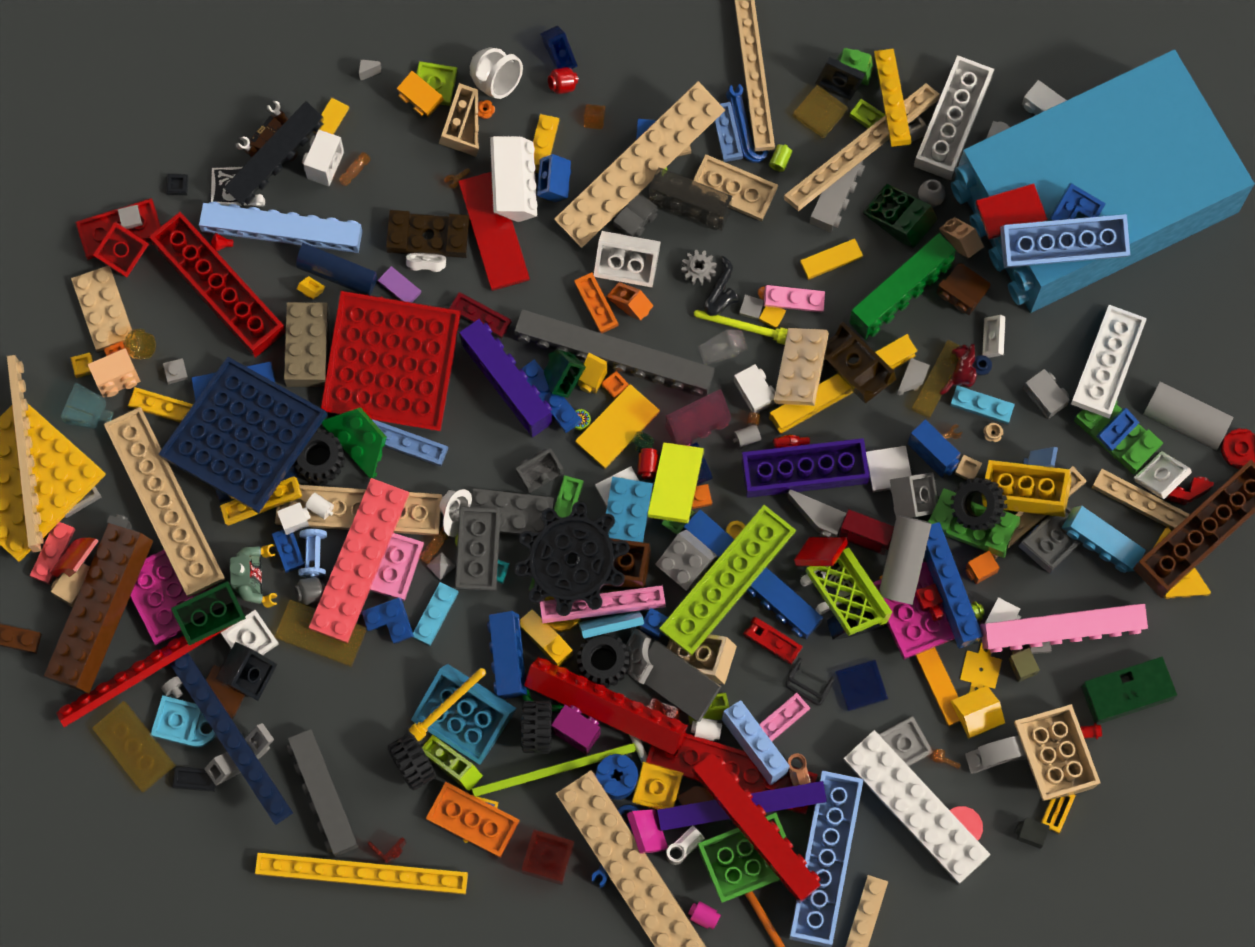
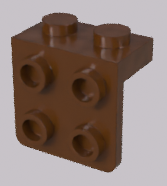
(963, 289)

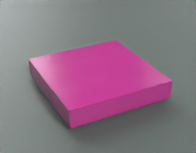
(647, 831)

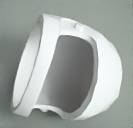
(495, 72)

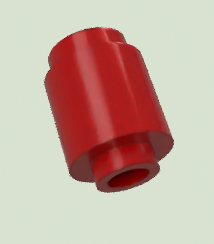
(648, 463)

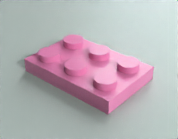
(397, 567)

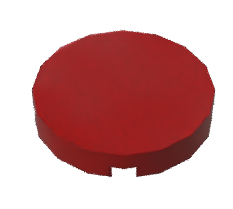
(1238, 447)

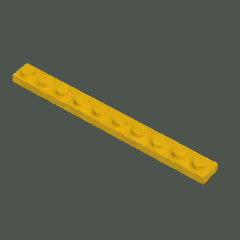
(361, 873)

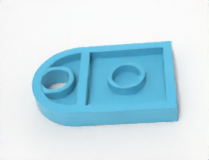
(181, 723)

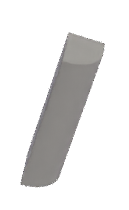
(1188, 416)
(904, 559)

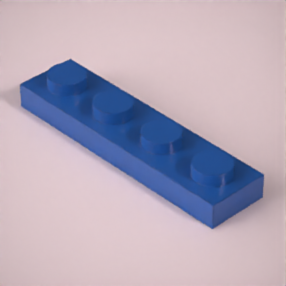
(561, 409)

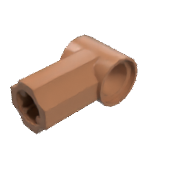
(801, 775)

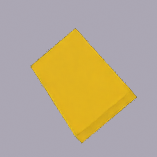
(617, 426)

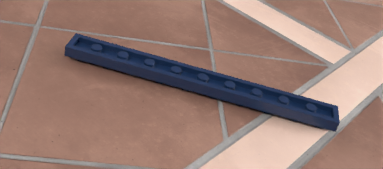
(231, 738)

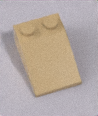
(711, 657)

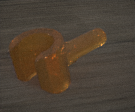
(456, 178)
(753, 418)
(951, 434)
(939, 757)

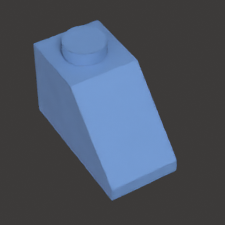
(1042, 457)

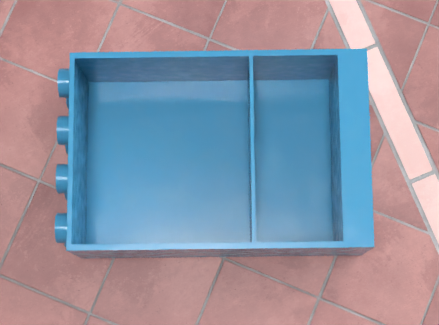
(1132, 143)

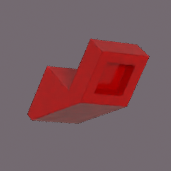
(1197, 488)

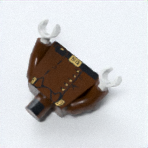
(265, 132)

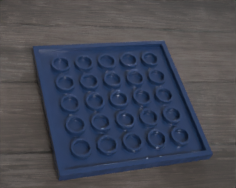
(243, 434)

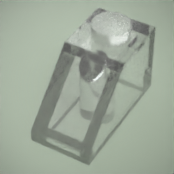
(723, 346)

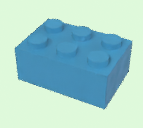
(629, 505)

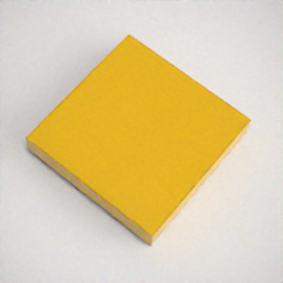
(657, 786)

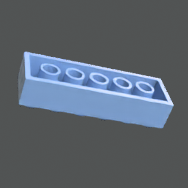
(1065, 241)

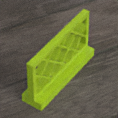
(861, 587)

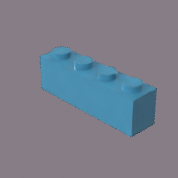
(1103, 539)

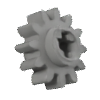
(698, 274)

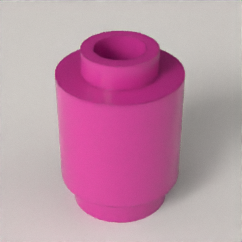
(704, 915)

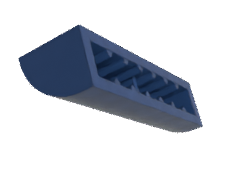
(336, 269)

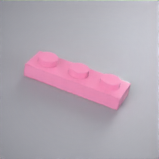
(794, 298)

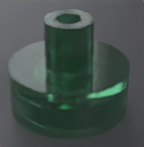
(642, 441)

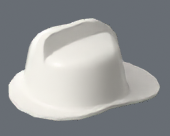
(450, 508)

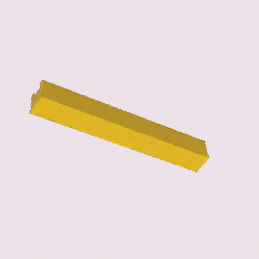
(837, 388)

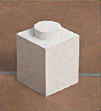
(294, 518)

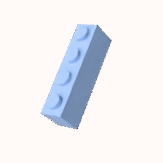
(755, 742)

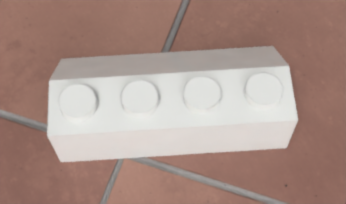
(513, 177)

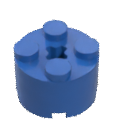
(622, 766)

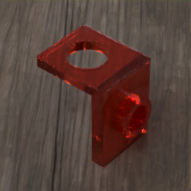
(393, 853)

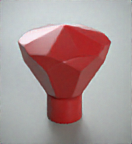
(219, 242)

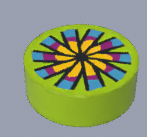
(586, 420)

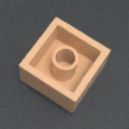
(114, 373)

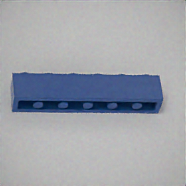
(951, 589)

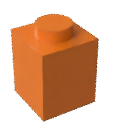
(982, 567)

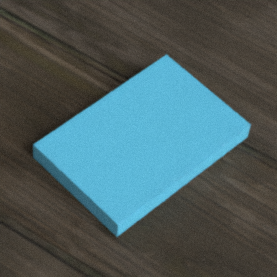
(610, 623)

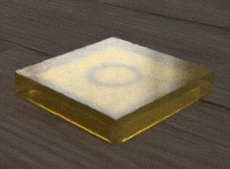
(820, 111)

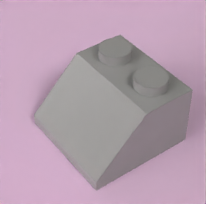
(914, 495)

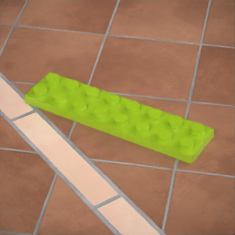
(727, 580)

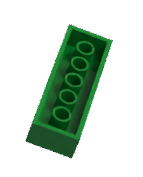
(902, 287)

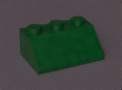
(208, 613)

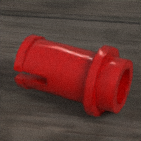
(1092, 731)

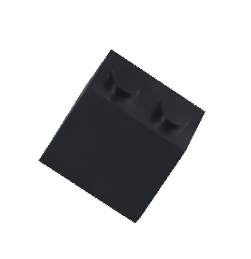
(246, 671)

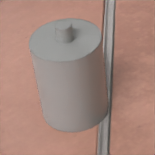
(747, 435)

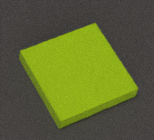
(440, 78)

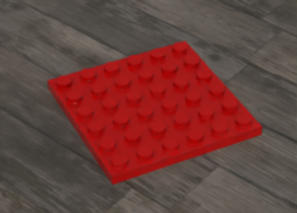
(391, 360)

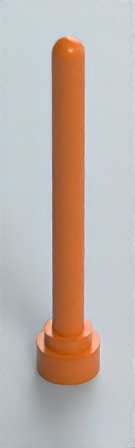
(764, 919)

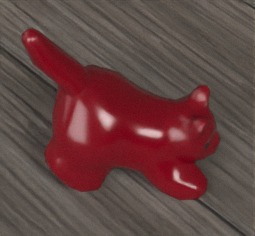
(964, 372)

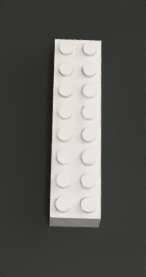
(916, 807)

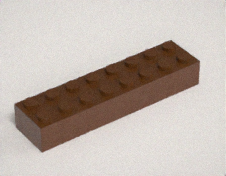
(1200, 533)
(98, 608)

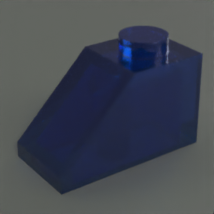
(558, 48)

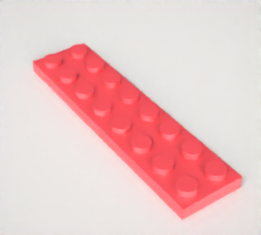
(359, 560)

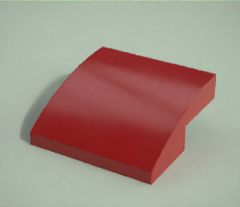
(74, 556)

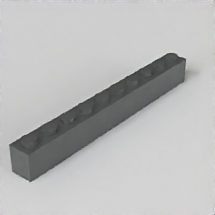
(617, 352)

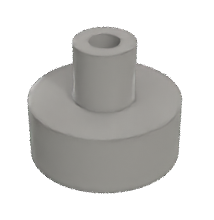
(173, 687)

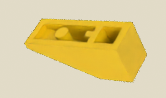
(546, 638)

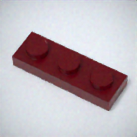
(473, 310)

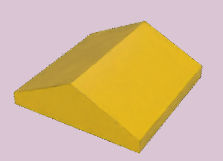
(978, 711)

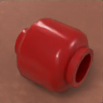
(562, 80)

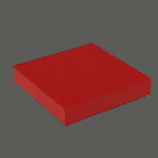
(821, 551)

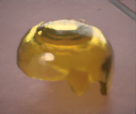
(140, 344)

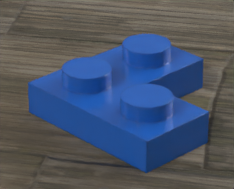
(1075, 201)
(390, 614)

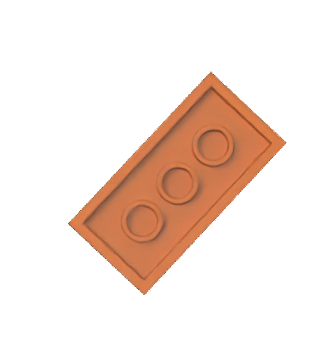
(472, 819)

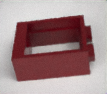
(866, 532)

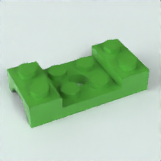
(1132, 450)
(993, 540)

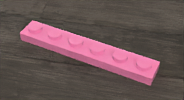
(612, 603)

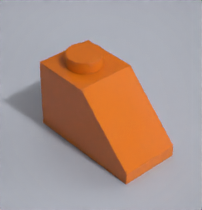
(630, 300)

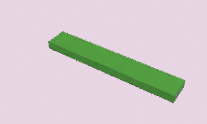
(567, 497)

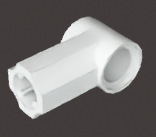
(685, 844)

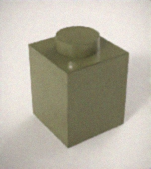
(1023, 664)

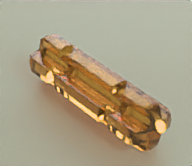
(354, 169)
(434, 546)

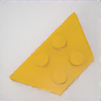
(1191, 585)

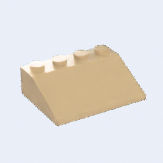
(1057, 753)

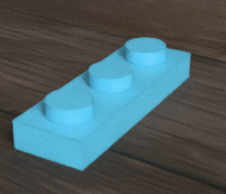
(982, 404)
(435, 614)

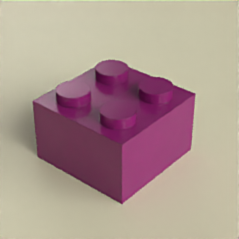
(576, 729)

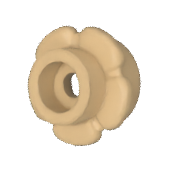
(993, 437)

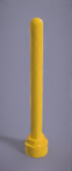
(419, 729)

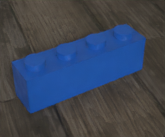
(507, 655)

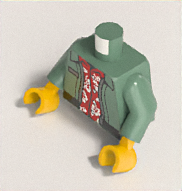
(247, 574)

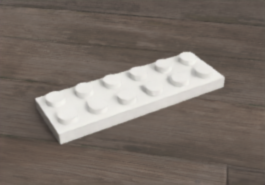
(1108, 361)

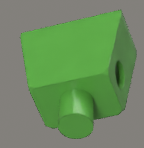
(858, 60)

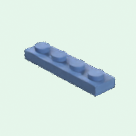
(413, 444)

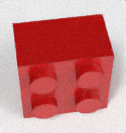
(121, 249)

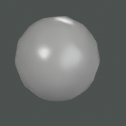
(932, 192)

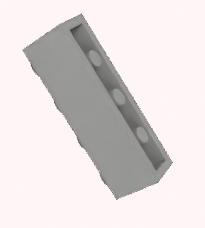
(835, 200)

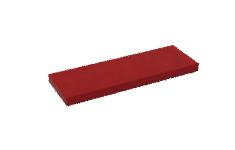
(493, 234)

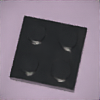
(840, 78)

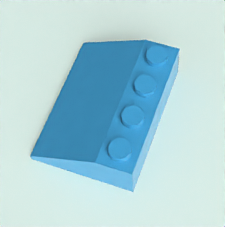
(472, 721)

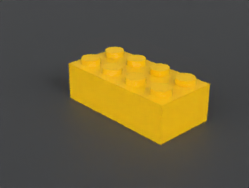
(1031, 487)

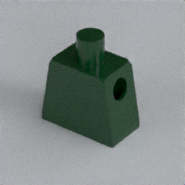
(563, 372)

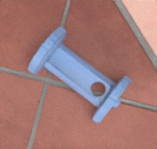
(312, 552)

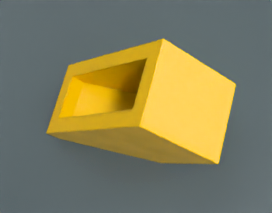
(593, 374)

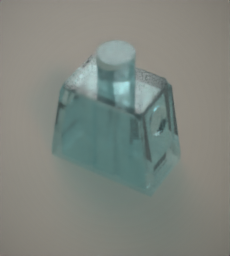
(85, 408)

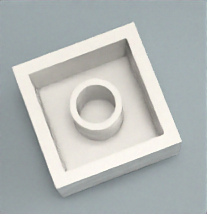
(323, 157)

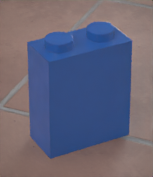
(934, 449)

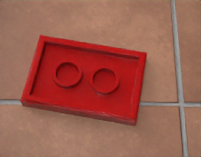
(1010, 207)

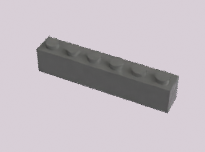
(323, 793)

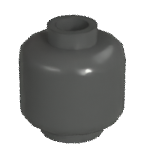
(309, 590)

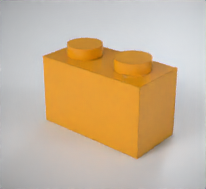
(420, 94)

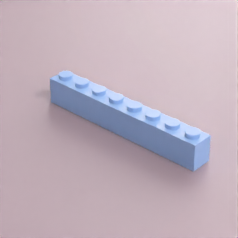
(280, 227)

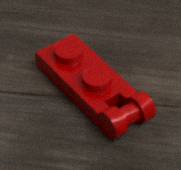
(773, 640)

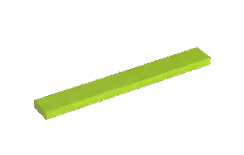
(551, 770)

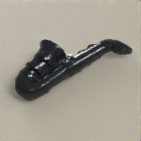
(717, 299)

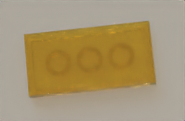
(295, 631)
(134, 746)

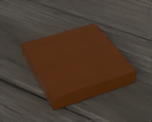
(229, 697)

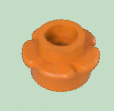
(485, 114)

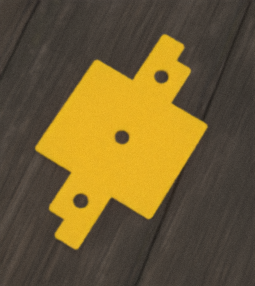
(978, 678)

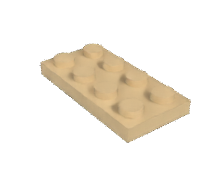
(750, 193)
(102, 307)
(801, 366)

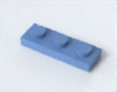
(728, 134)

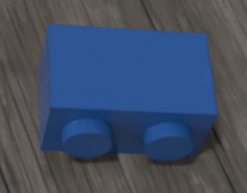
(554, 178)

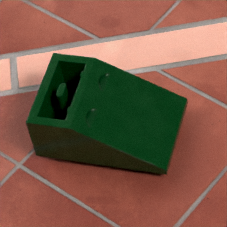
(901, 215)

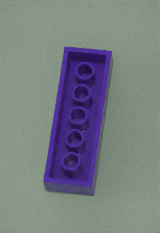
(506, 378)
(805, 467)

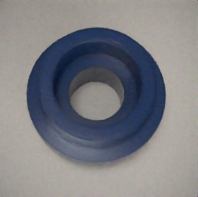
(982, 370)

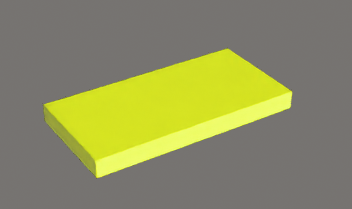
(675, 482)

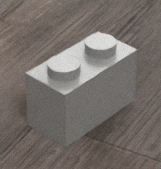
(1046, 393)

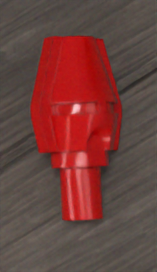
(790, 440)

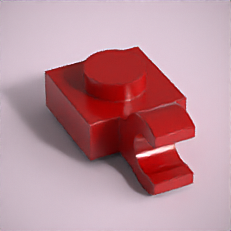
(930, 599)

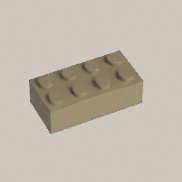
(306, 344)

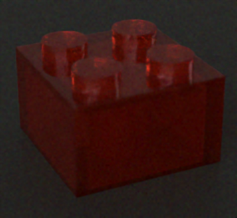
(547, 857)

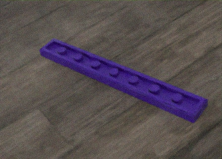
(769, 800)

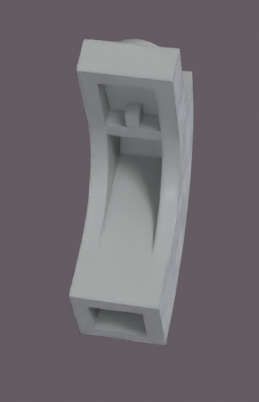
(995, 753)
(223, 767)

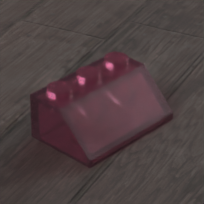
(698, 419)

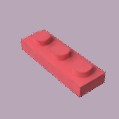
(51, 552)

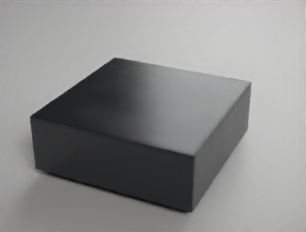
(177, 184)

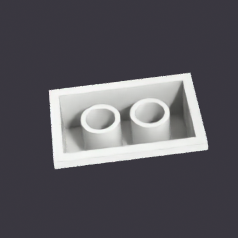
(626, 259)

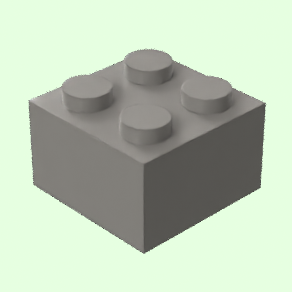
(686, 560)

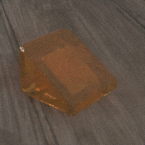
(594, 116)

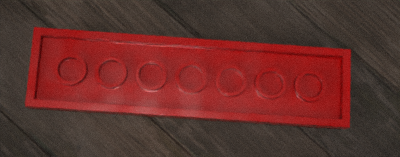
(696, 749)

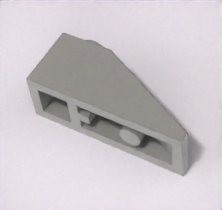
(820, 516)

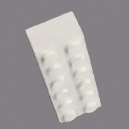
(953, 117)

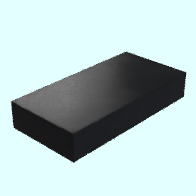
(192, 779)

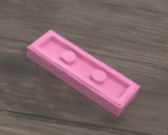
(784, 716)

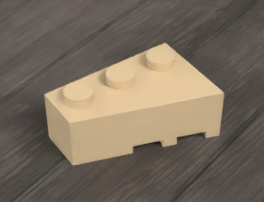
(462, 122)

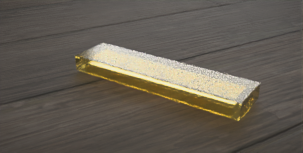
(936, 381)

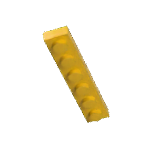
(892, 97)

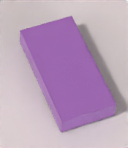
(399, 285)

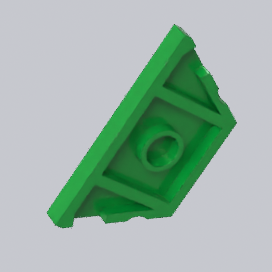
(359, 438)

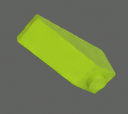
(452, 763)

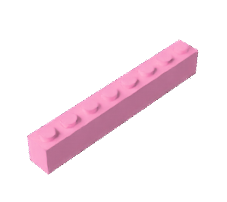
(1064, 626)

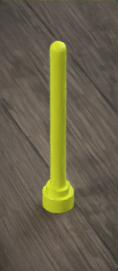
(778, 334)

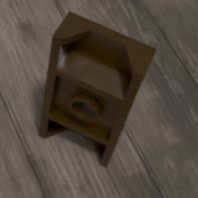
(407, 232)
(868, 374)

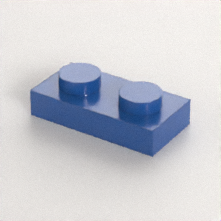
(1117, 429)
(288, 550)

